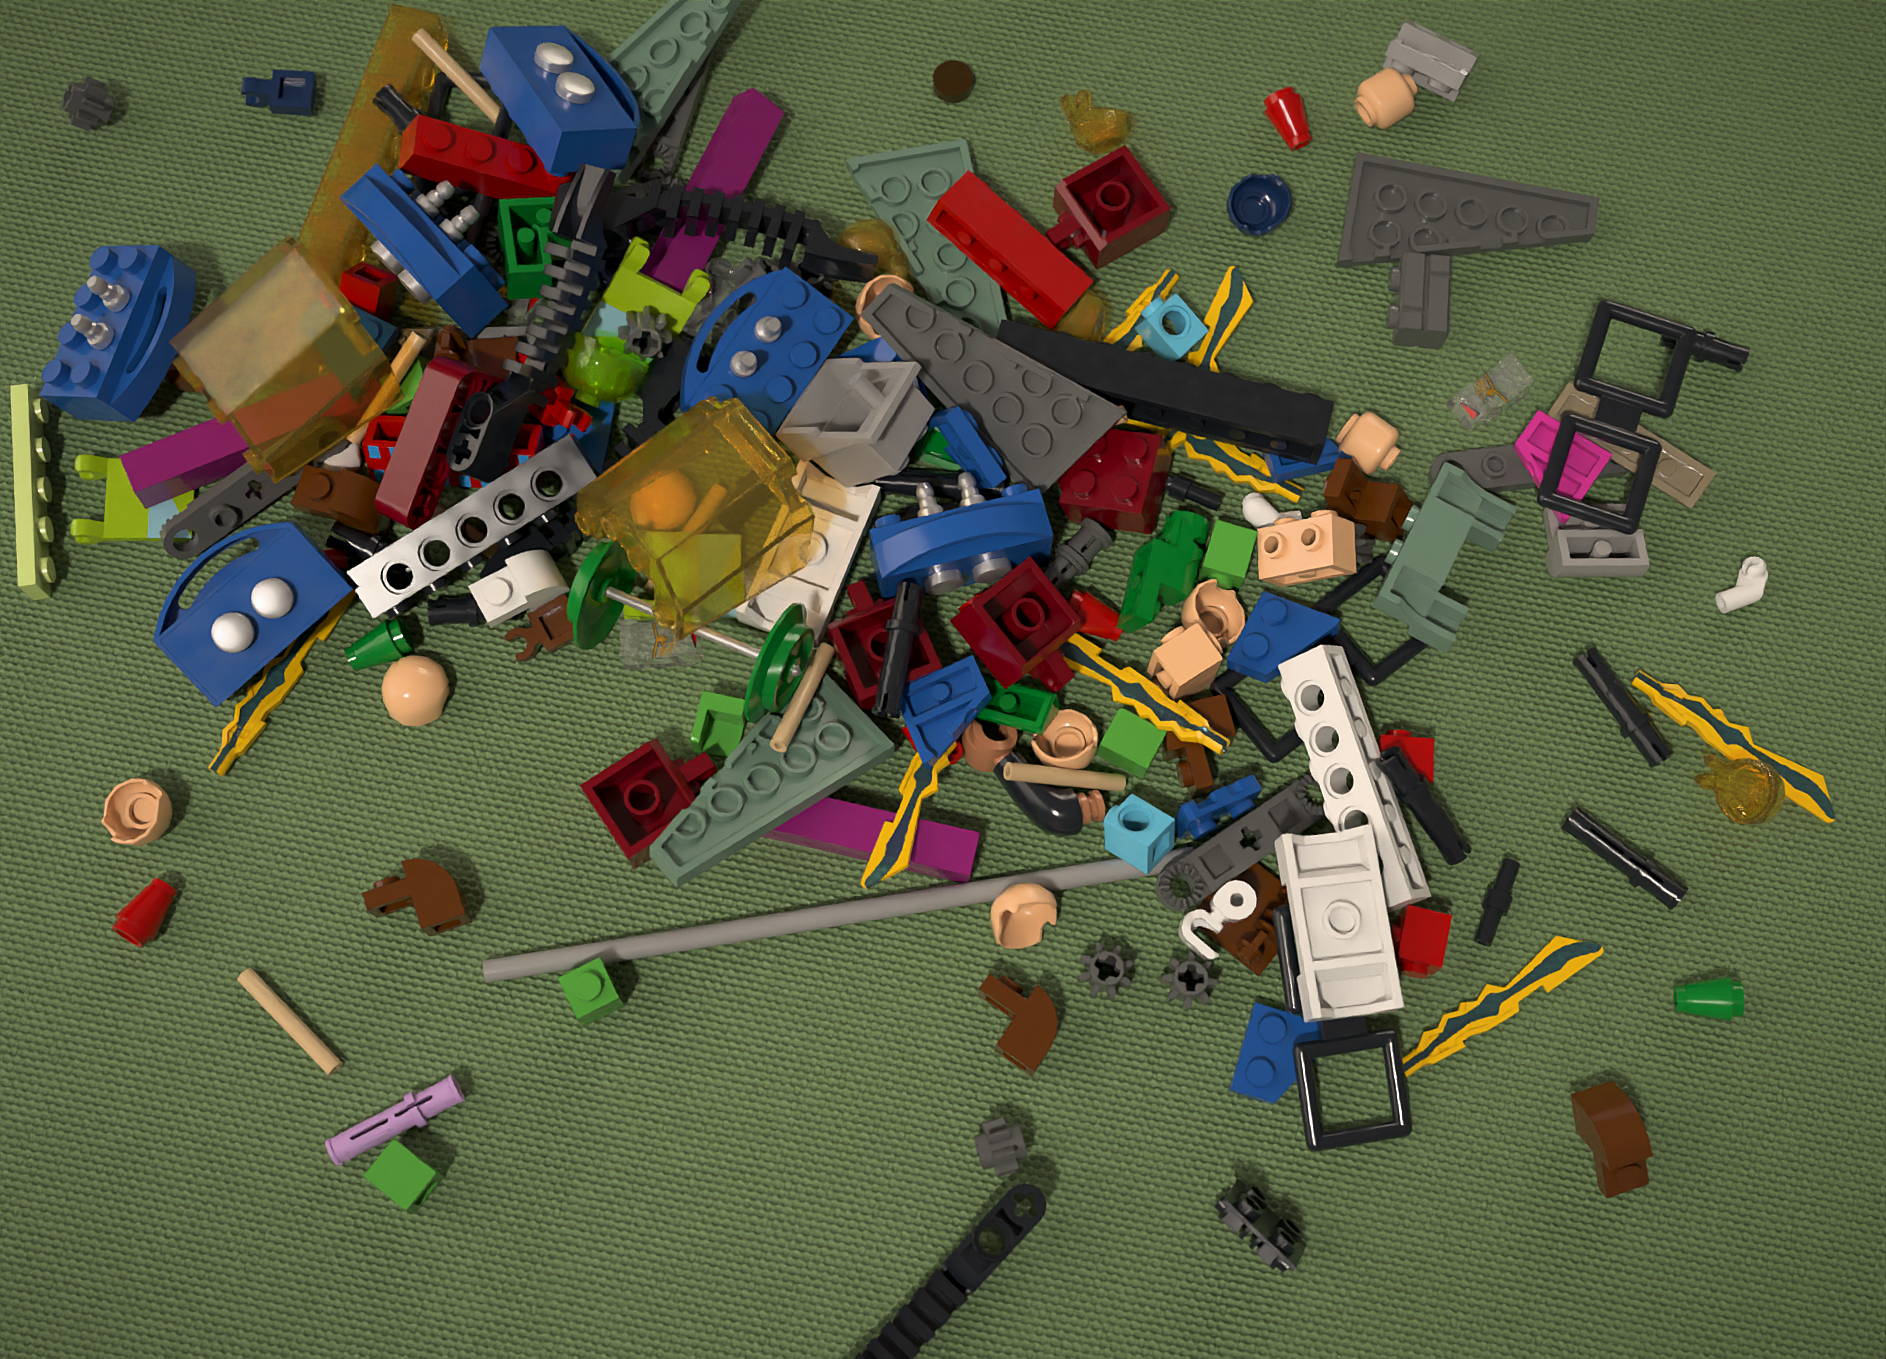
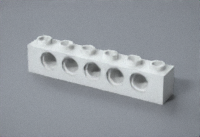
(1356, 752)

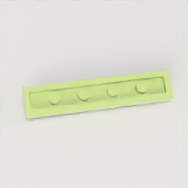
(31, 492)

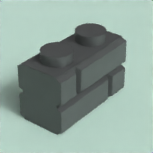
(1420, 300)

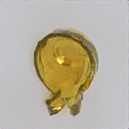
(1095, 128)
(878, 239)
(1085, 320)
(1744, 789)

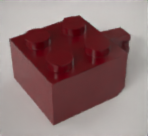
(1108, 209)
(1118, 482)
(1020, 628)
(862, 641)
(644, 795)

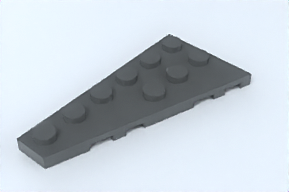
(1452, 213)
(1020, 406)

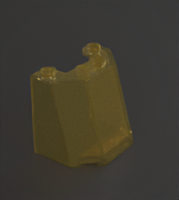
(286, 362)
(703, 513)

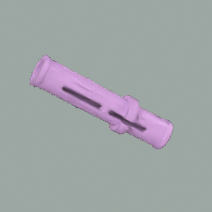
(412, 1111)

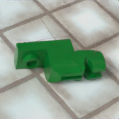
(1163, 570)

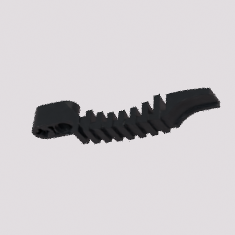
(630, 216)
(660, 401)
(494, 417)
(960, 1275)

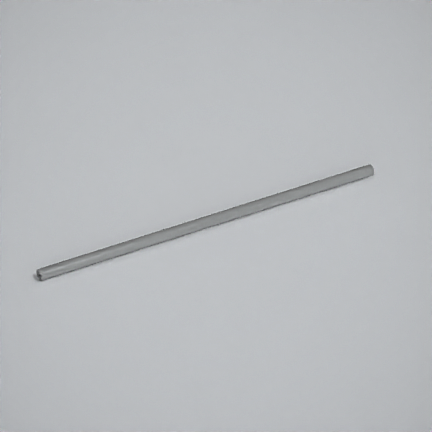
(813, 918)

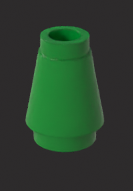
(381, 645)
(1710, 998)

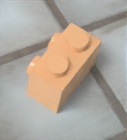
(1306, 549)
(1185, 662)

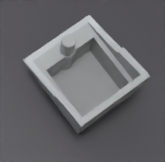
(858, 419)

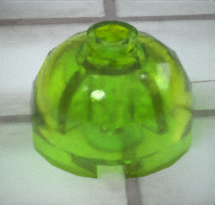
(601, 372)

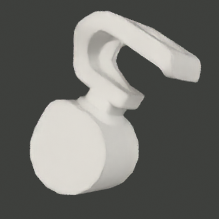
(1229, 904)

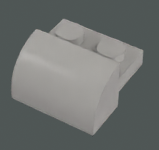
(1431, 59)
(1593, 550)

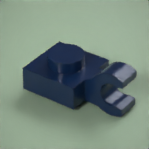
(287, 93)

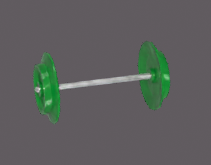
(605, 586)

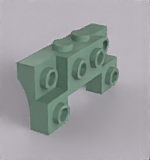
(1421, 562)

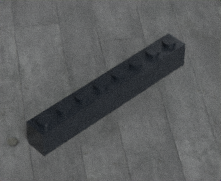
(1183, 395)

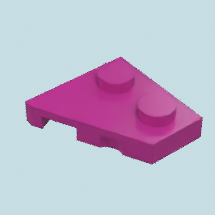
(1582, 466)

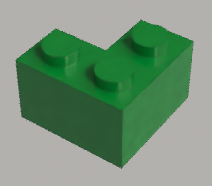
(522, 240)

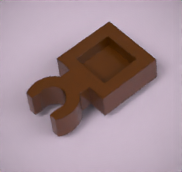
(548, 629)

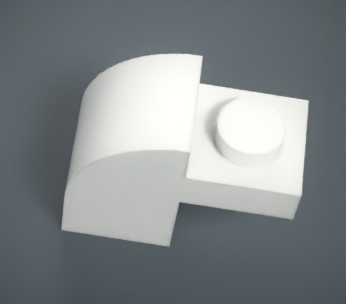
(524, 583)

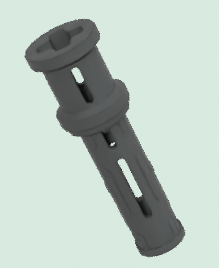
(1073, 558)

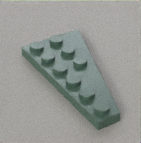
(663, 60)
(902, 193)
(768, 787)

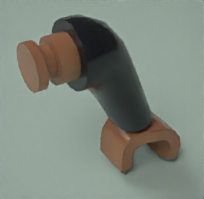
(1047, 806)

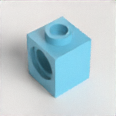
(1187, 327)
(1139, 833)

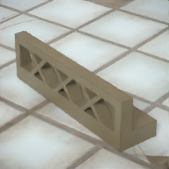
(1676, 472)

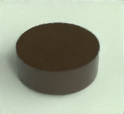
(952, 81)

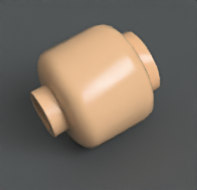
(1386, 98)
(1369, 442)

